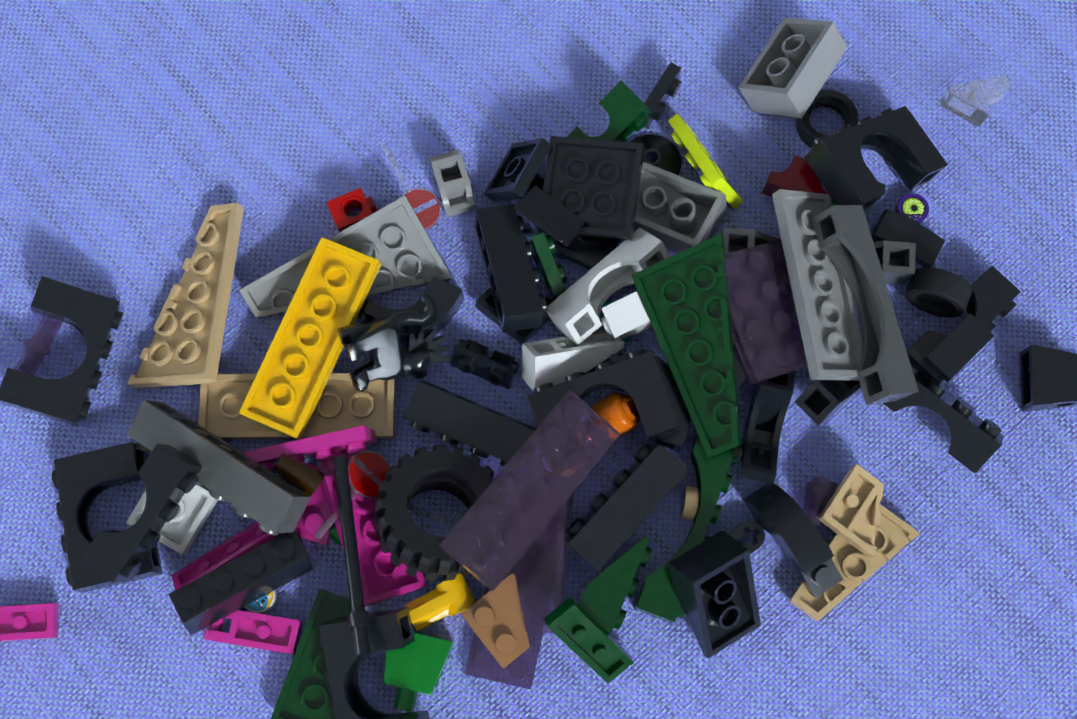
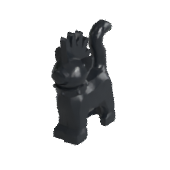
(384, 348)

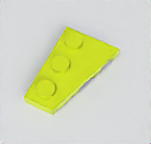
(700, 157)

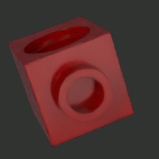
(344, 204)

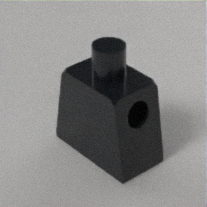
(1047, 378)

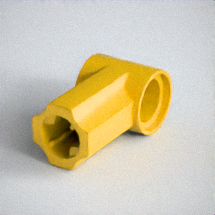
(446, 600)

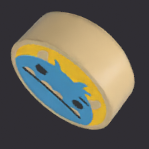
(689, 502)

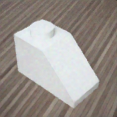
(626, 317)

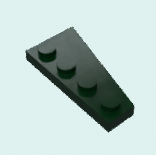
(305, 687)

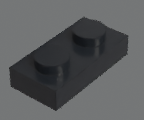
(667, 86)

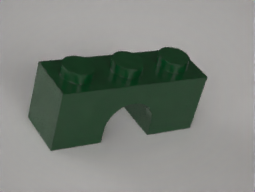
(625, 115)

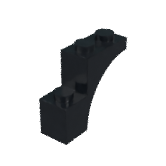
(826, 397)

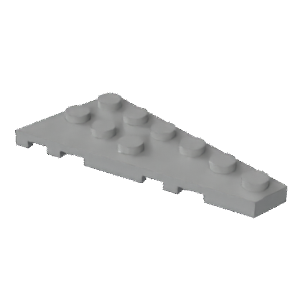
(388, 235)

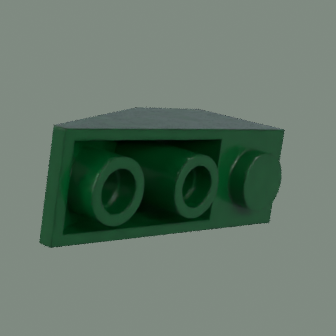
(607, 591)

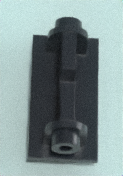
(471, 358)

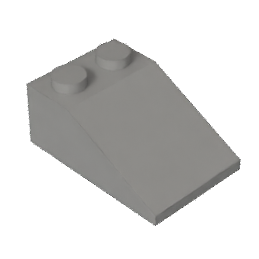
(677, 209)

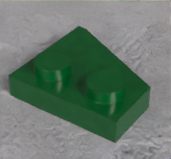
(543, 247)

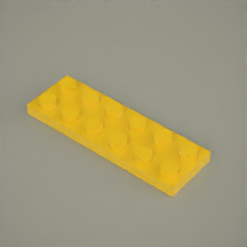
(309, 339)

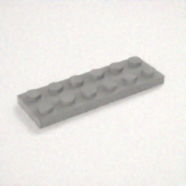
(819, 290)

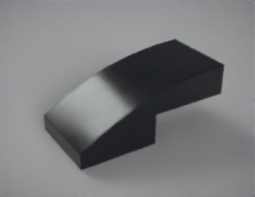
(899, 228)

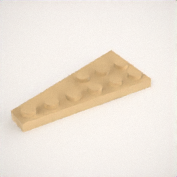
(195, 313)

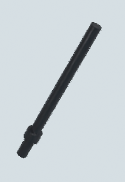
(358, 618)

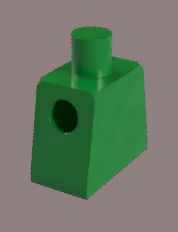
(416, 668)

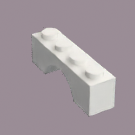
(579, 307)

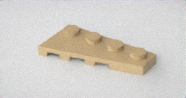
(854, 565)

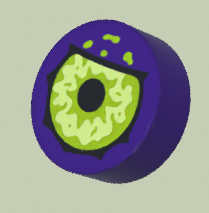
(913, 207)

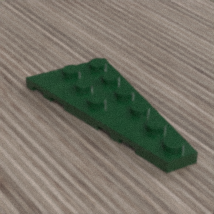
(692, 321)

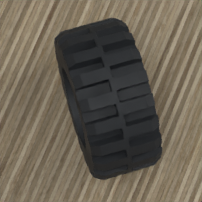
(413, 475)

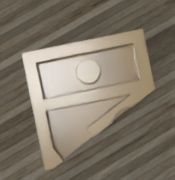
(855, 509)

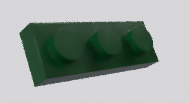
(588, 640)

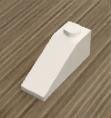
(558, 357)

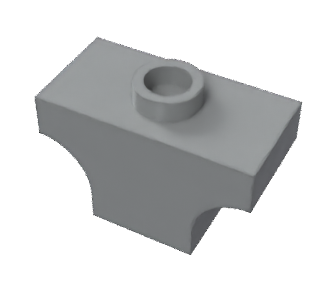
(453, 183)

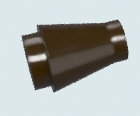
(299, 473)

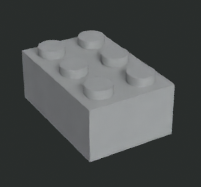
(793, 67)

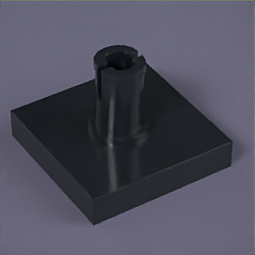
(518, 170)

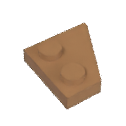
(500, 622)

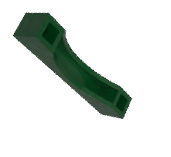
(712, 478)

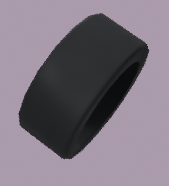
(833, 100)
(938, 292)

